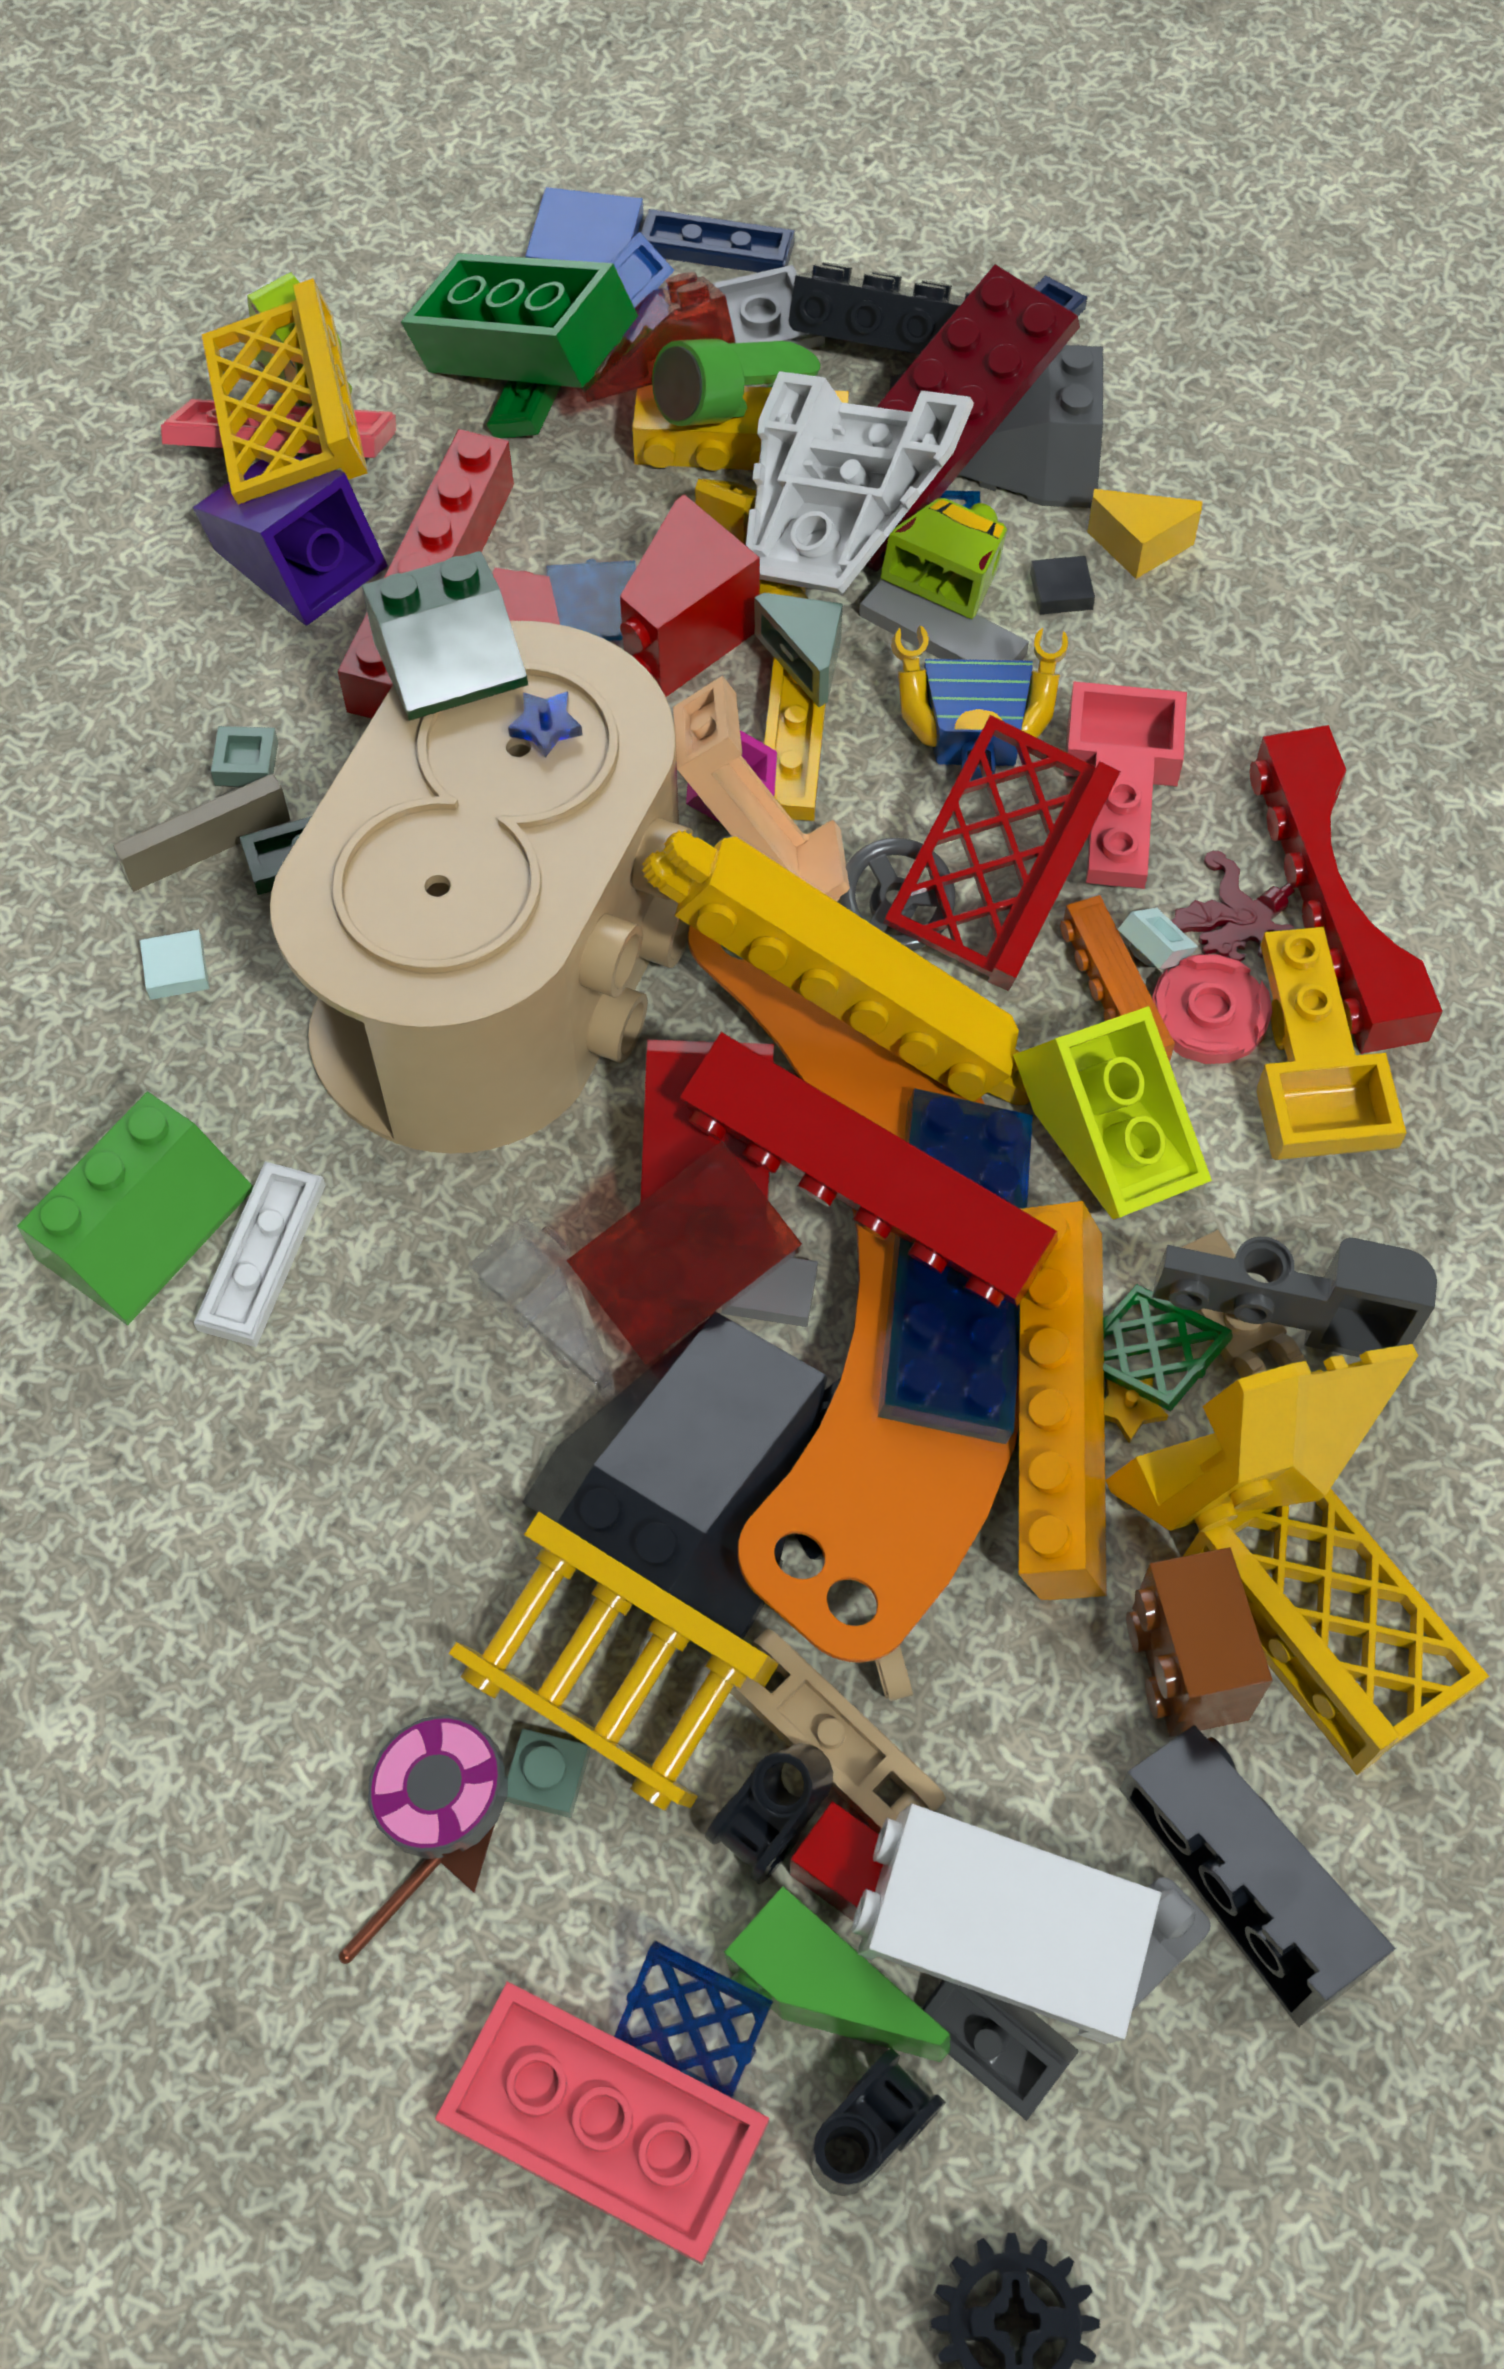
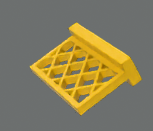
(327, 392)
(1302, 1656)

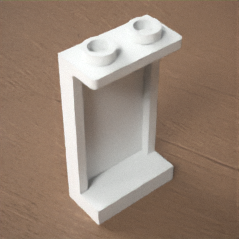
(1008, 1921)

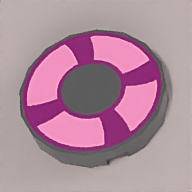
(438, 1786)

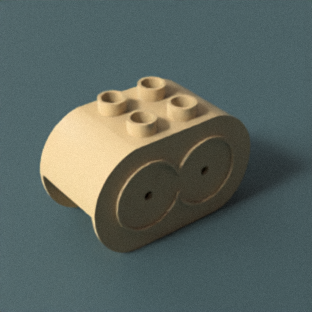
(486, 902)

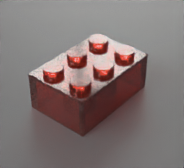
(685, 1253)

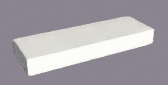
(260, 1254)

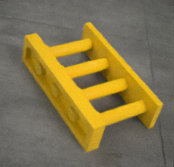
(672, 1629)

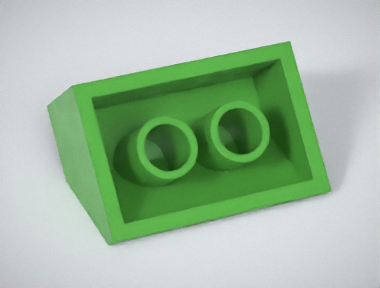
(135, 1208)

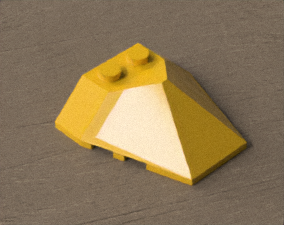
(1273, 1442)

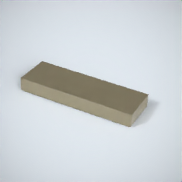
(201, 832)

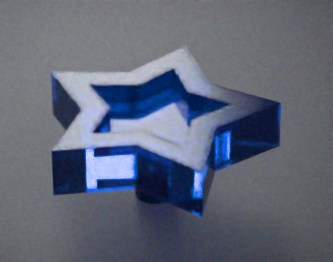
(545, 721)

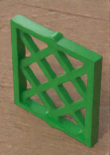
(1196, 1367)

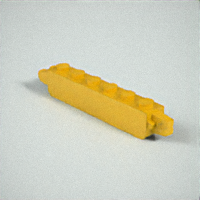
(840, 963)

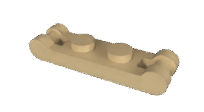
(815, 1713)

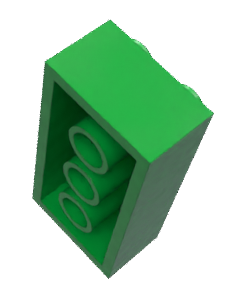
(520, 319)

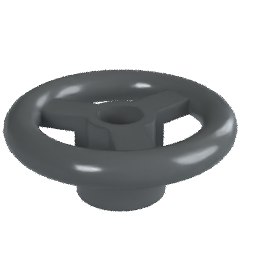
(875, 856)

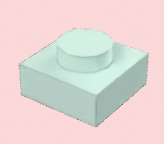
(1156, 939)

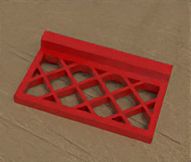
(1047, 874)

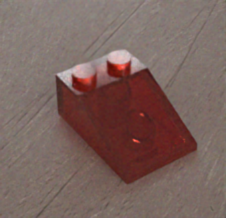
(681, 311)

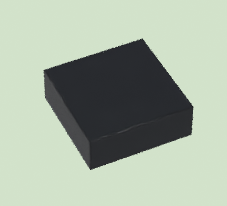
(1062, 585)

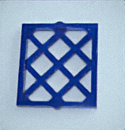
(713, 1983)

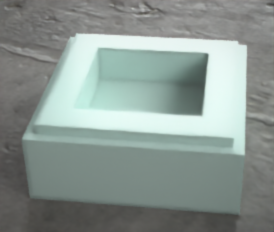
(174, 964)

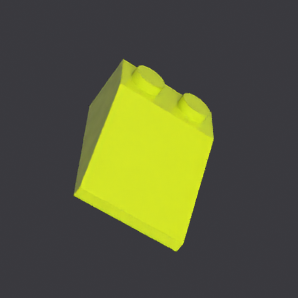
(1116, 1111)

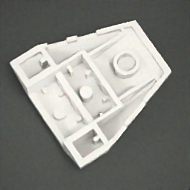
(840, 477)

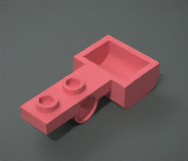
(1144, 739)

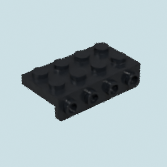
(870, 308)

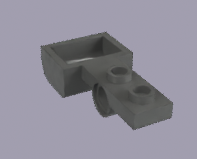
(1364, 1302)

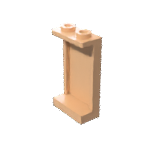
(713, 766)

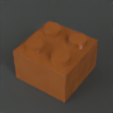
(1198, 1642)

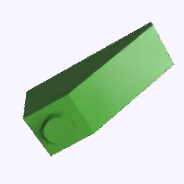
(826, 1983)

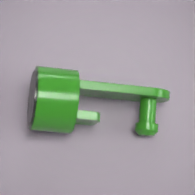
(707, 377)

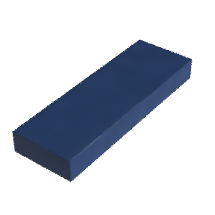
(718, 241)

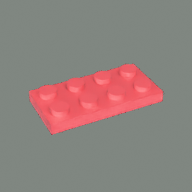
(604, 2122)

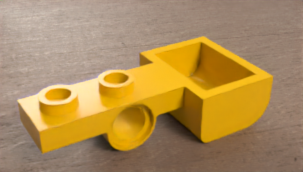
(1325, 1093)

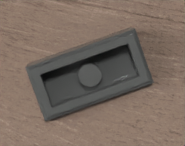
(1001, 2044)

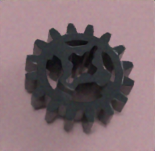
(1049, 2323)

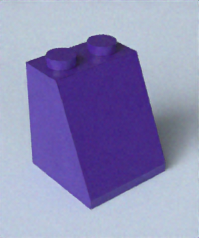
(297, 543)

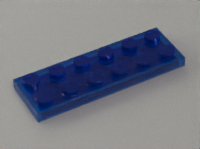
(945, 1350)

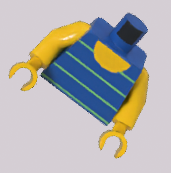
(954, 698)

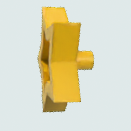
(1130, 1409)

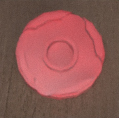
(1204, 1024)

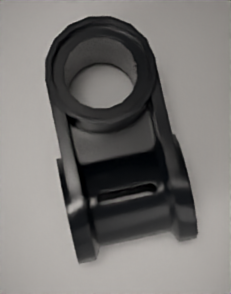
(766, 1819)
(880, 2114)

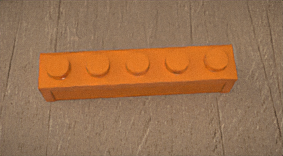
(1108, 963)

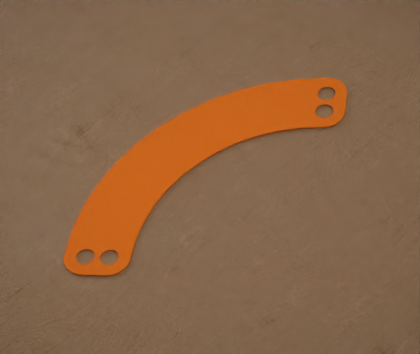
(873, 1492)

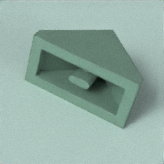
(802, 638)

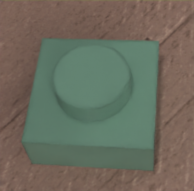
(243, 755)
(547, 1773)

